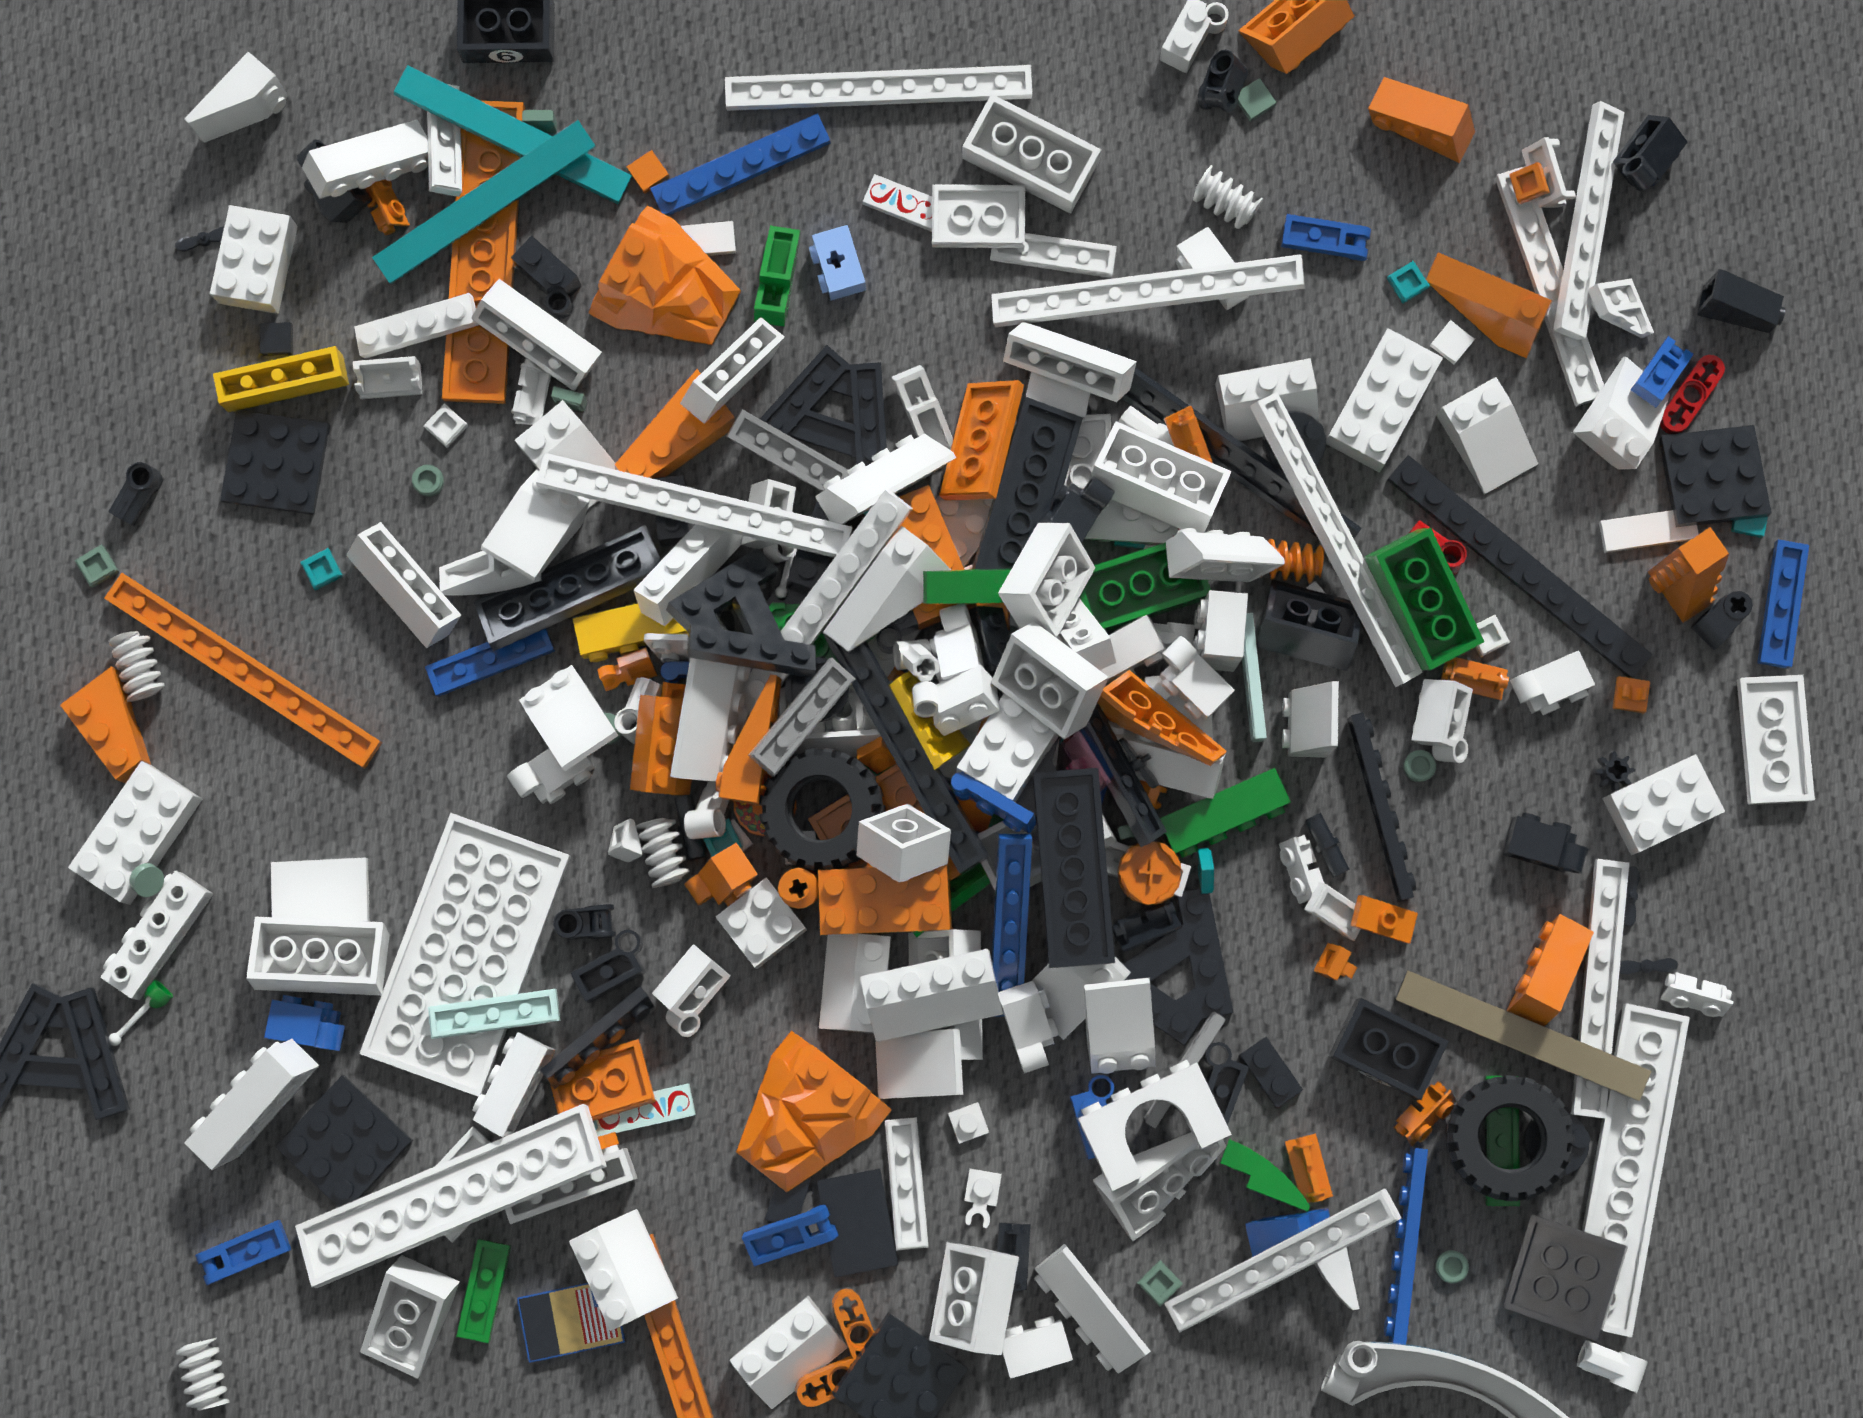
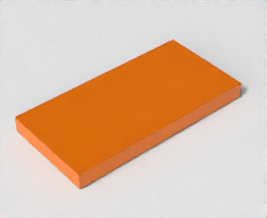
(982, 440)

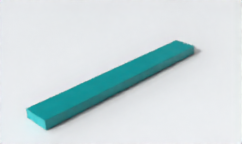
(504, 131)
(484, 202)

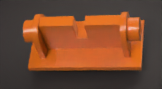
(389, 209)
(1187, 434)
(1482, 678)
(1419, 1124)
(1309, 1168)

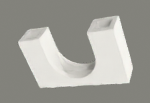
(1183, 1089)

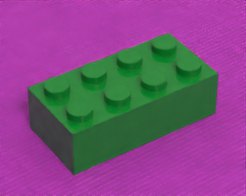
(1137, 587)
(1424, 598)

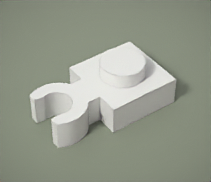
(983, 1191)

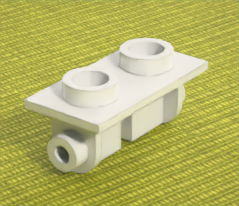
(530, 401)
(1296, 855)
(1711, 999)

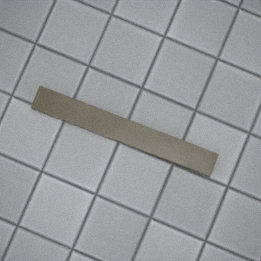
(1523, 1036)

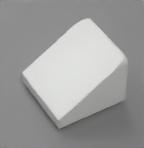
(625, 842)

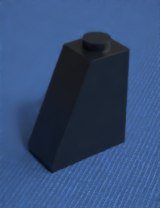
(1740, 302)

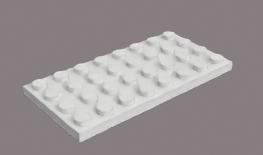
(463, 944)

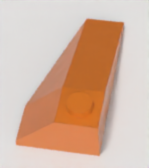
(1495, 306)
(1146, 713)
(741, 776)

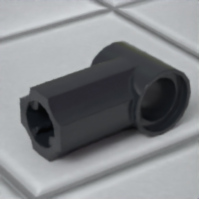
(133, 496)

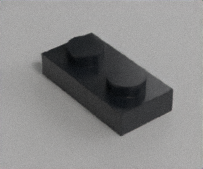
(1271, 1072)

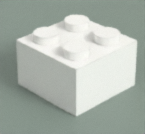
(903, 842)
(761, 923)

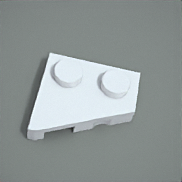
(1621, 306)

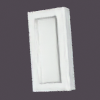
(1333, 910)

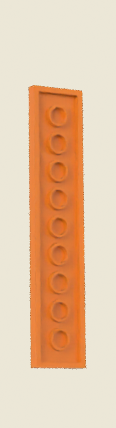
(474, 356)

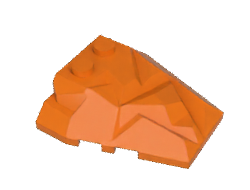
(664, 284)
(806, 1114)

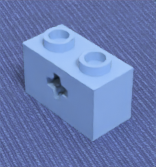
(837, 245)

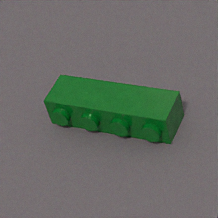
(1227, 810)

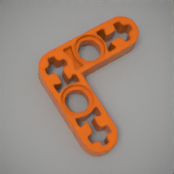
(827, 1371)

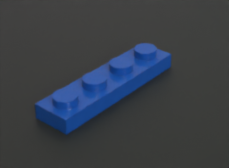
(1783, 604)
(482, 662)

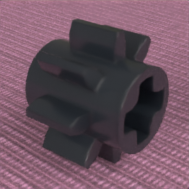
(1609, 778)

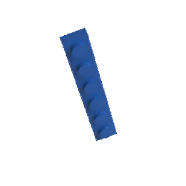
(740, 165)
(1011, 909)
(1404, 1260)

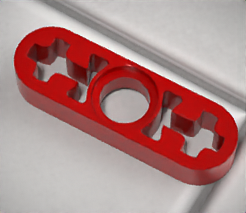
(1711, 381)

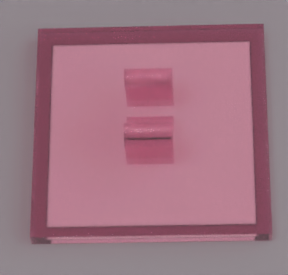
(1083, 757)

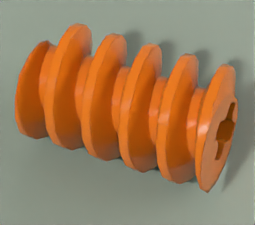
(1299, 561)
(788, 881)

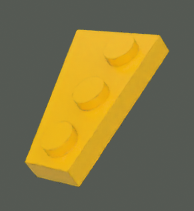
(936, 745)

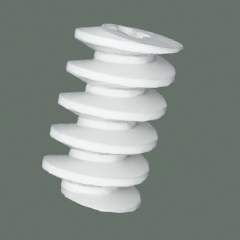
(1226, 198)
(135, 665)
(662, 851)
(202, 1375)

